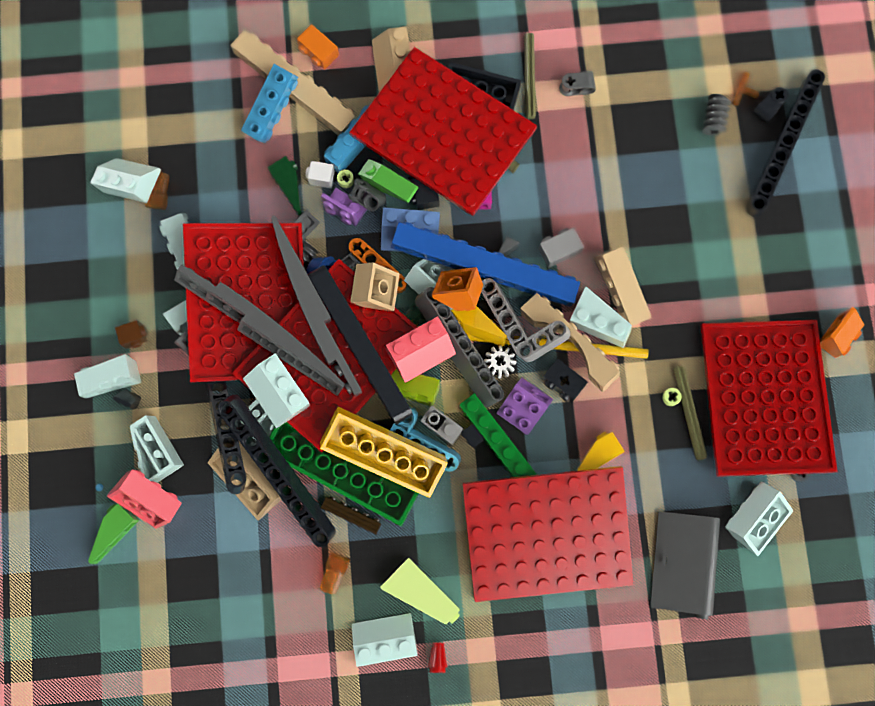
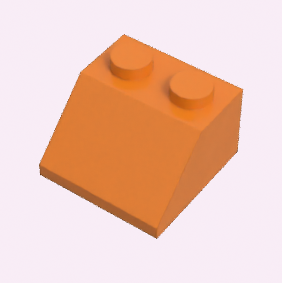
(459, 288)
(842, 332)

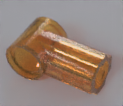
(159, 197)
(335, 569)

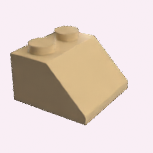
(375, 287)

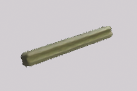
(529, 54)
(690, 413)

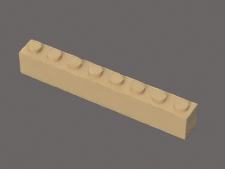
(306, 94)

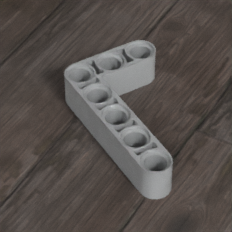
(515, 326)

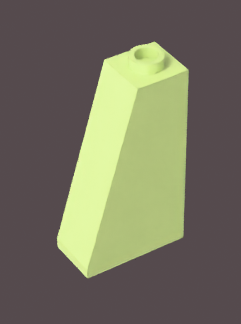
(418, 590)

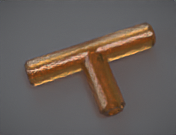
(743, 89)

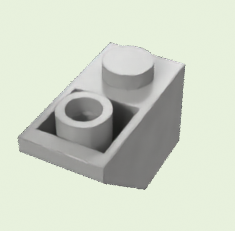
(442, 425)

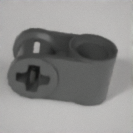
(578, 84)
(364, 193)

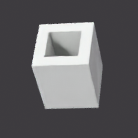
(320, 174)

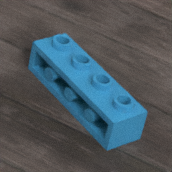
(270, 103)
(345, 148)

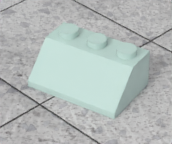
(126, 179)
(424, 275)
(276, 391)
(759, 518)
(384, 639)

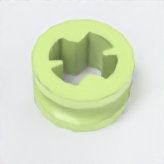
(347, 173)
(665, 397)

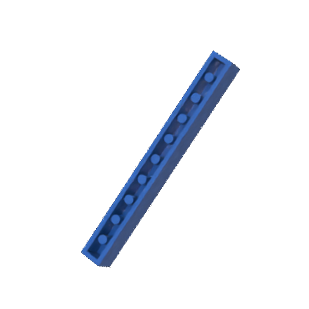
(493, 265)

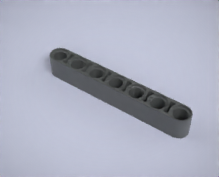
(467, 357)

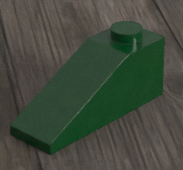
(287, 179)

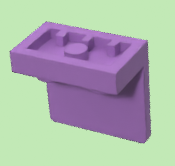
(342, 206)
(524, 406)

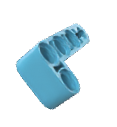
(410, 433)

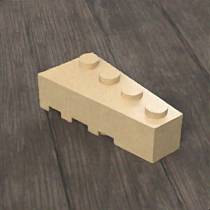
(623, 285)

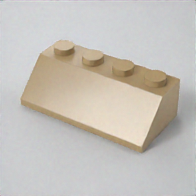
(389, 52)
(258, 494)

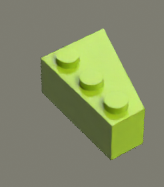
(419, 389)

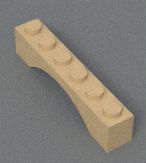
(600, 369)

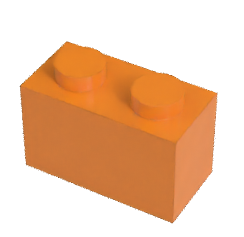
(317, 47)

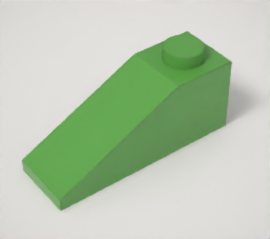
(387, 181)
(113, 528)

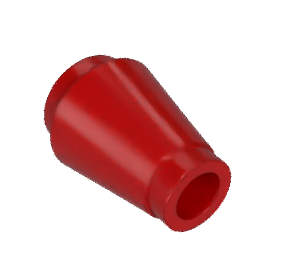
(437, 659)

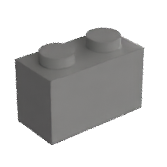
(560, 247)

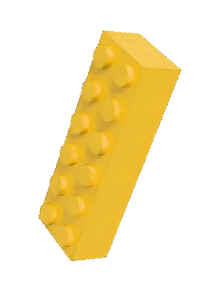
(383, 452)

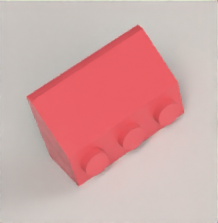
(420, 349)
(145, 499)

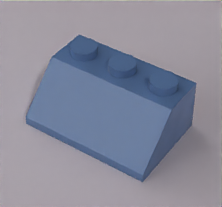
(418, 218)

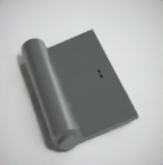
(690, 572)

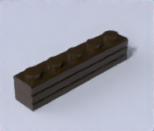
(351, 515)

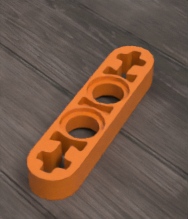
(379, 260)

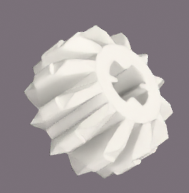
(506, 361)

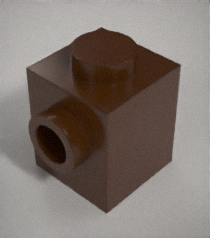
(131, 334)

